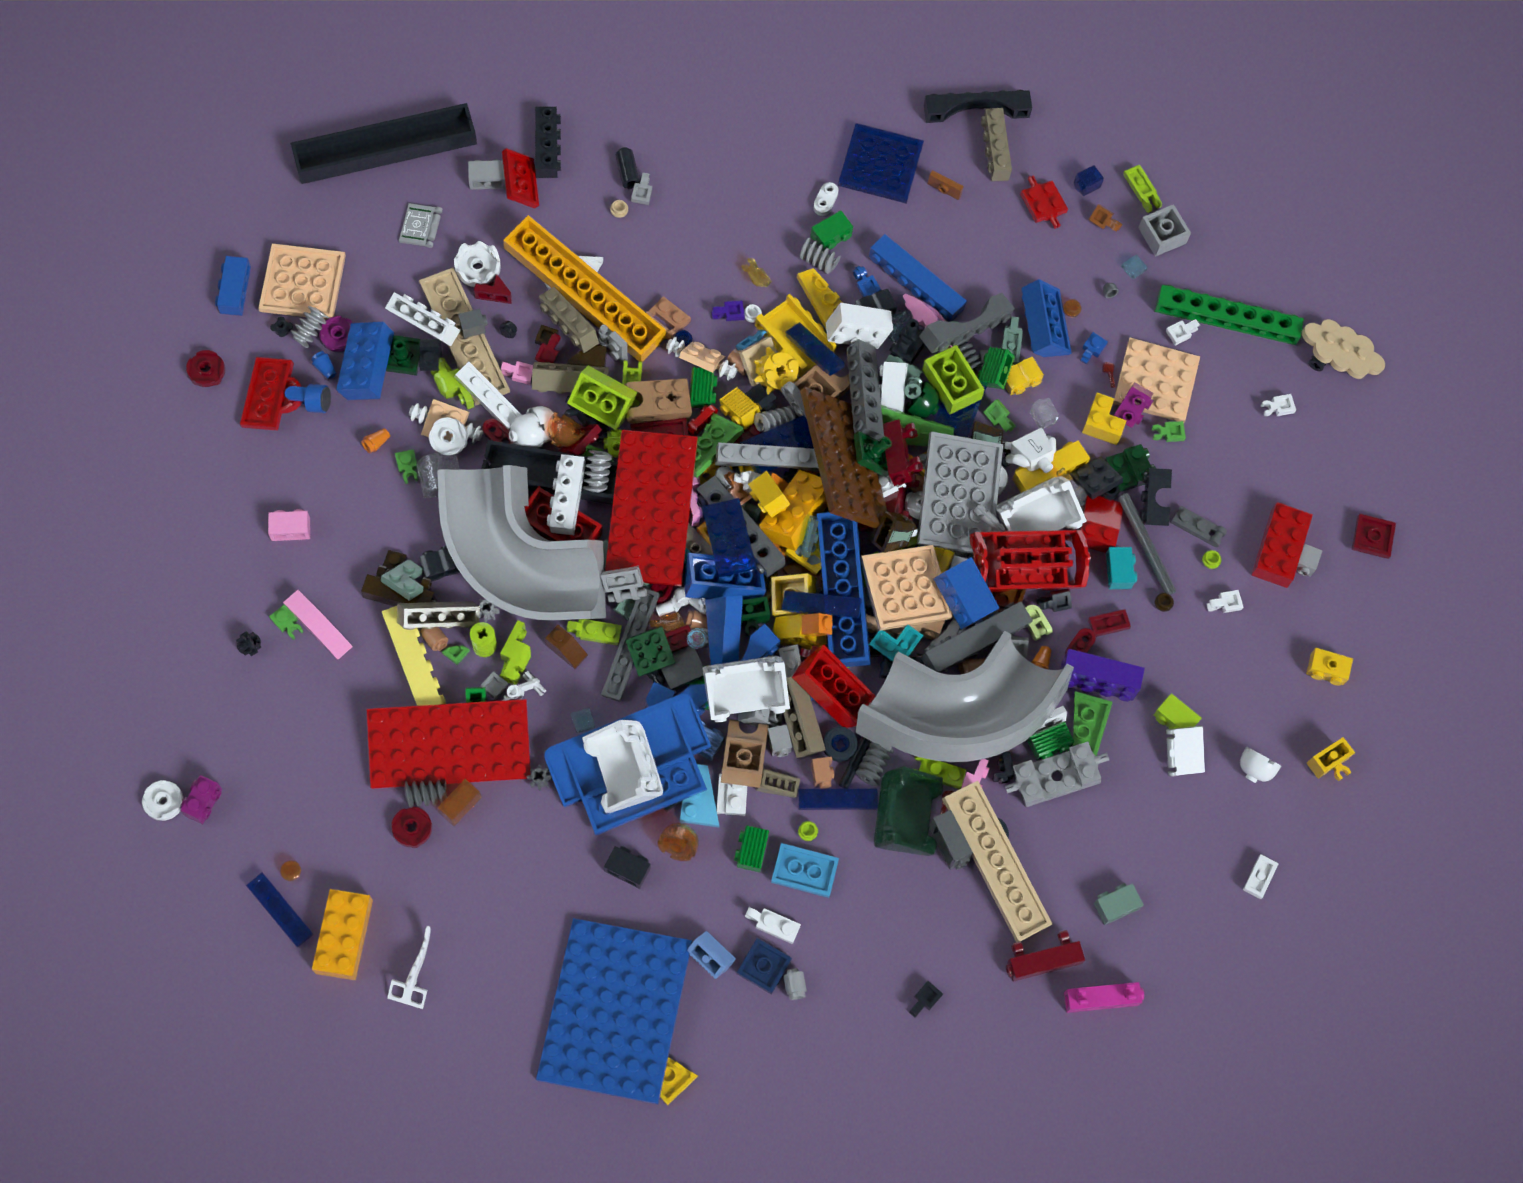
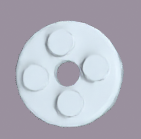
(477, 253)

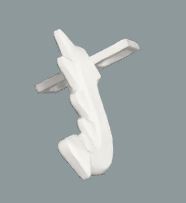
(411, 981)

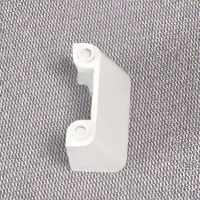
(1042, 508)
(746, 687)
(624, 764)

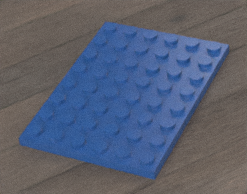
(614, 1011)

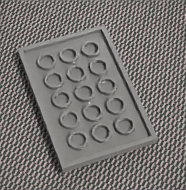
(956, 480)

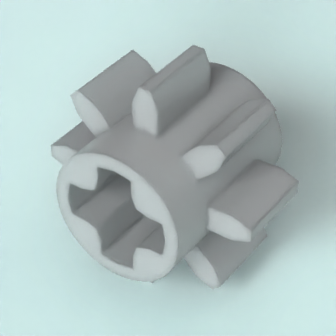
(487, 614)

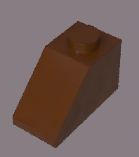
(565, 646)

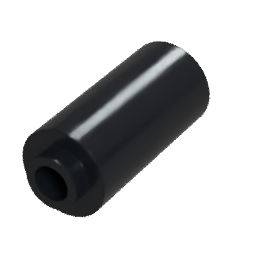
(627, 167)

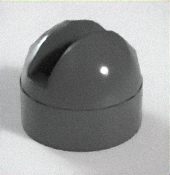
(1110, 290)

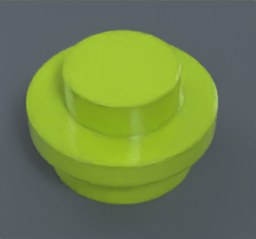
(1211, 559)
(808, 831)

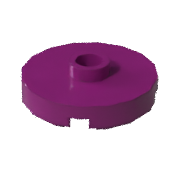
(334, 326)

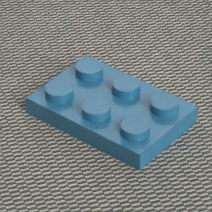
(805, 870)

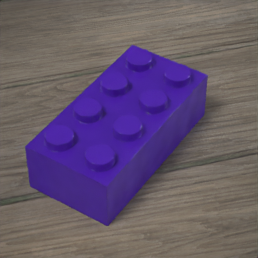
(1104, 675)

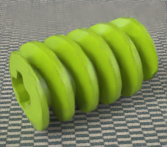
(483, 639)

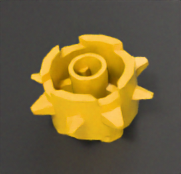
(767, 366)

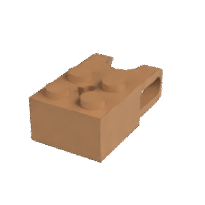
(822, 382)
(660, 401)
(744, 755)

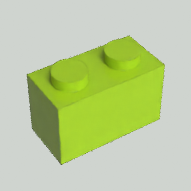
(1176, 714)

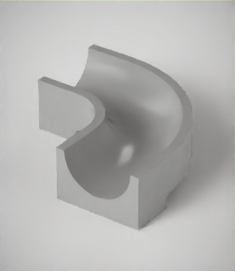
(506, 558)
(964, 713)

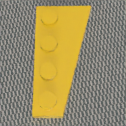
(819, 294)
(675, 1081)

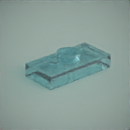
(811, 536)

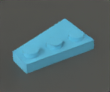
(701, 807)

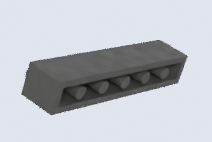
(976, 639)

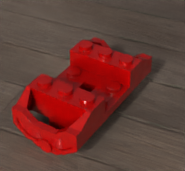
(1008, 564)

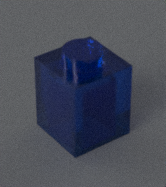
(1088, 180)

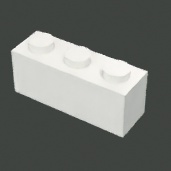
(893, 385)

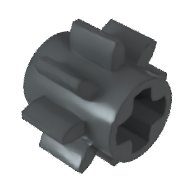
(537, 782)

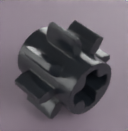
(248, 643)

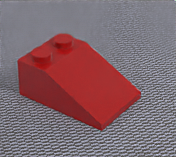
(1101, 523)

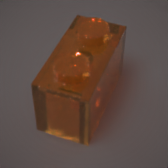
(459, 802)

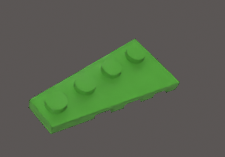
(923, 426)
(717, 431)
(1090, 720)

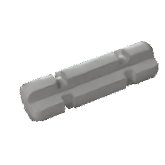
(989, 518)

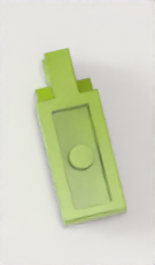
(596, 631)

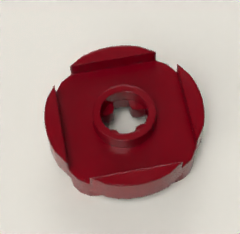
(211, 377)
(410, 816)

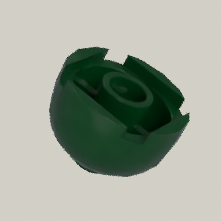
(925, 403)

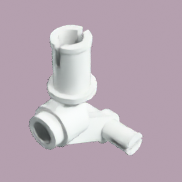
(680, 600)
(516, 692)

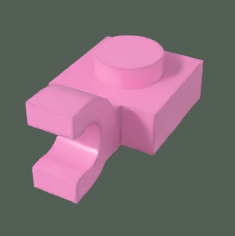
(521, 372)

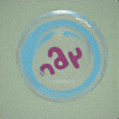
(696, 638)

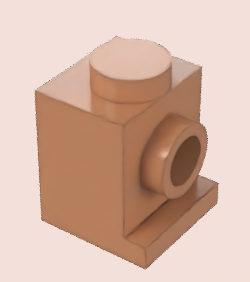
(822, 772)

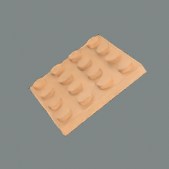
(301, 279)
(1162, 371)
(904, 587)

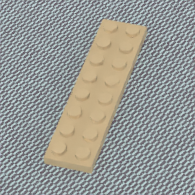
(449, 299)
(998, 862)

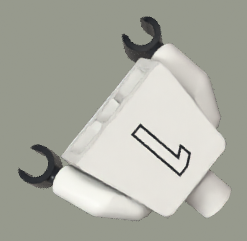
(1032, 451)

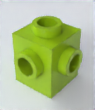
(612, 442)

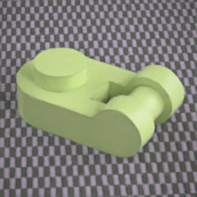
(1038, 617)

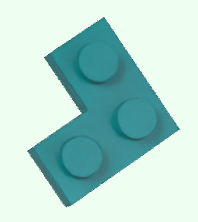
(890, 646)

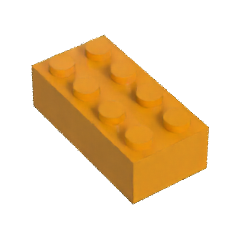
(805, 499)
(342, 934)

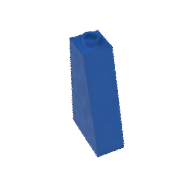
(724, 628)

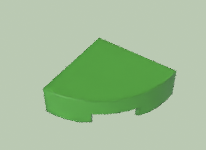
(456, 653)

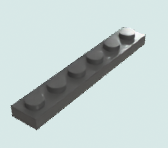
(623, 662)

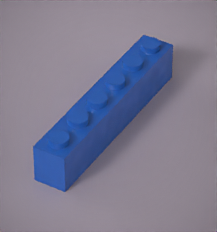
(917, 278)

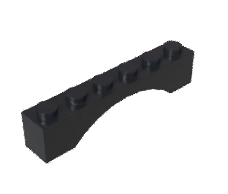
(1014, 104)

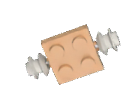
(702, 357)
(442, 410)

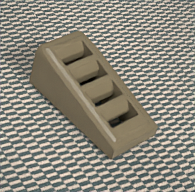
(776, 790)

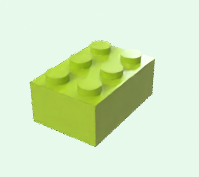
(953, 379)
(602, 397)

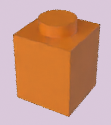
(816, 624)

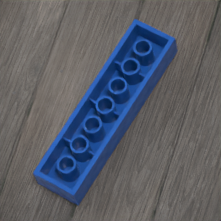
(844, 577)

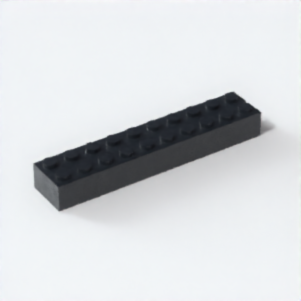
(384, 143)
(542, 468)

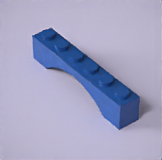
(761, 644)

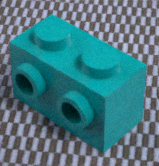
(1120, 568)

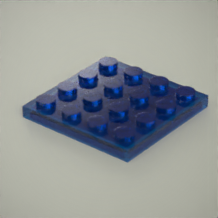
(880, 163)

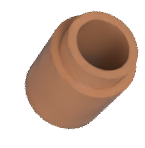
(734, 357)
(435, 638)

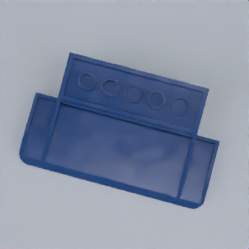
(674, 739)

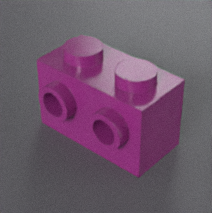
(1133, 404)
(201, 799)

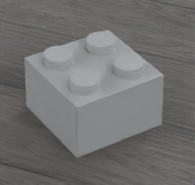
(1164, 230)

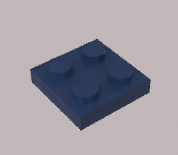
(764, 966)

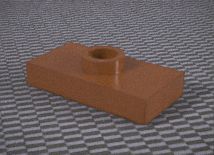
(945, 185)

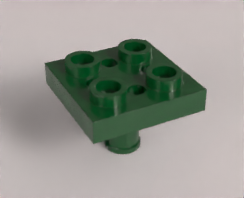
(403, 355)
(872, 453)
(647, 644)

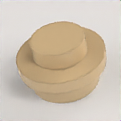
(619, 208)

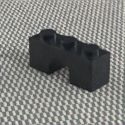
(1152, 512)

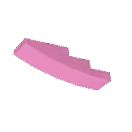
(317, 624)

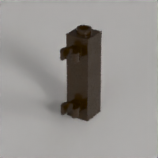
(377, 591)

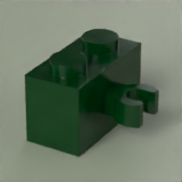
(754, 612)

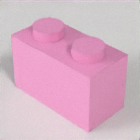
(289, 525)

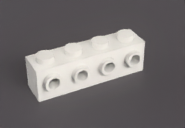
(421, 318)
(567, 494)

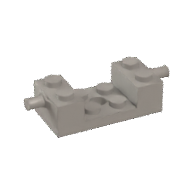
(1078, 769)

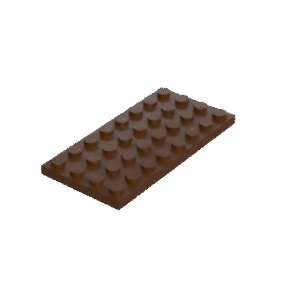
(848, 486)

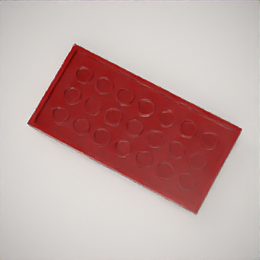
(652, 505)
(448, 743)

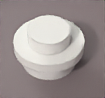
(751, 312)

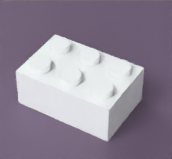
(859, 322)

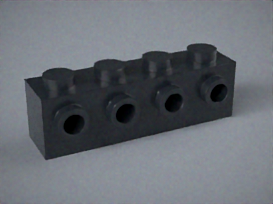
(546, 142)

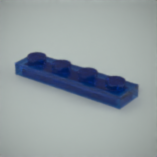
(814, 349)
(821, 603)
(838, 799)
(279, 909)

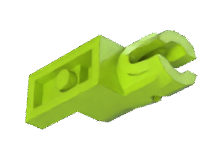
(450, 386)
(515, 654)

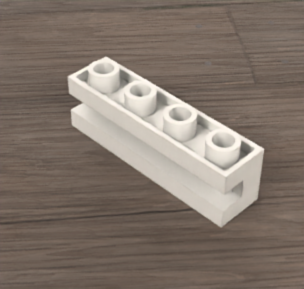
(487, 395)

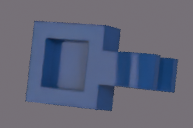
(1093, 346)

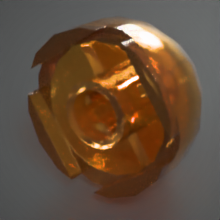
(564, 431)
(679, 841)

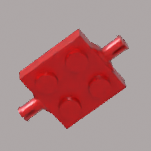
(1044, 201)

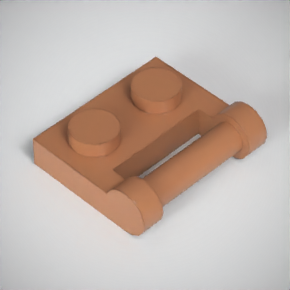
(670, 315)

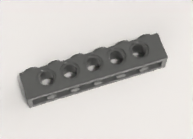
(865, 389)
(767, 565)

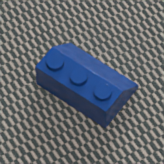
(966, 593)

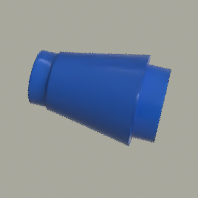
(323, 364)

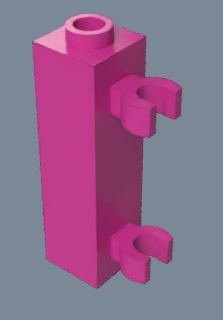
(1103, 997)

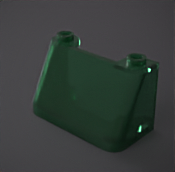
(906, 811)

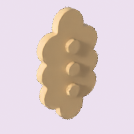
(1343, 349)

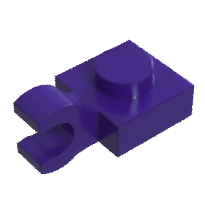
(732, 311)

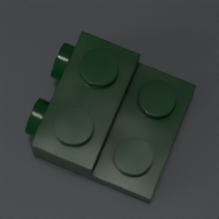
(1130, 465)

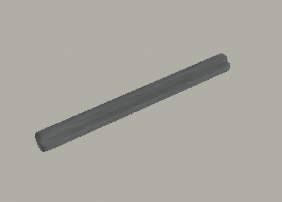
(1147, 544)

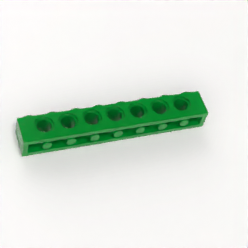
(1236, 321)

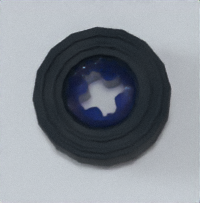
(849, 740)

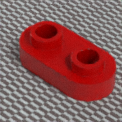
(698, 424)

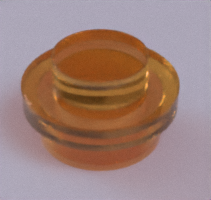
(1072, 308)
(290, 870)

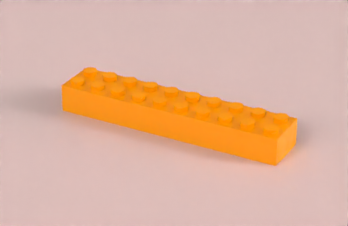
(584, 287)

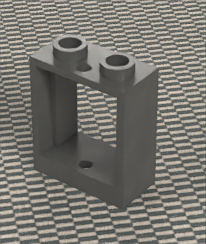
(950, 840)

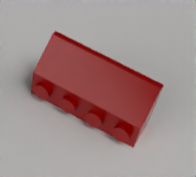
(833, 686)

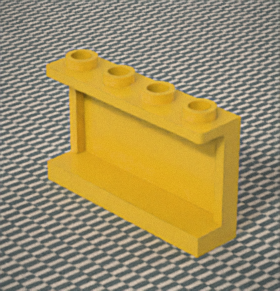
(783, 318)

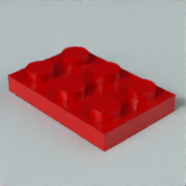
(520, 178)

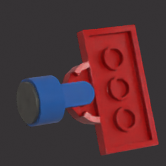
(276, 392)

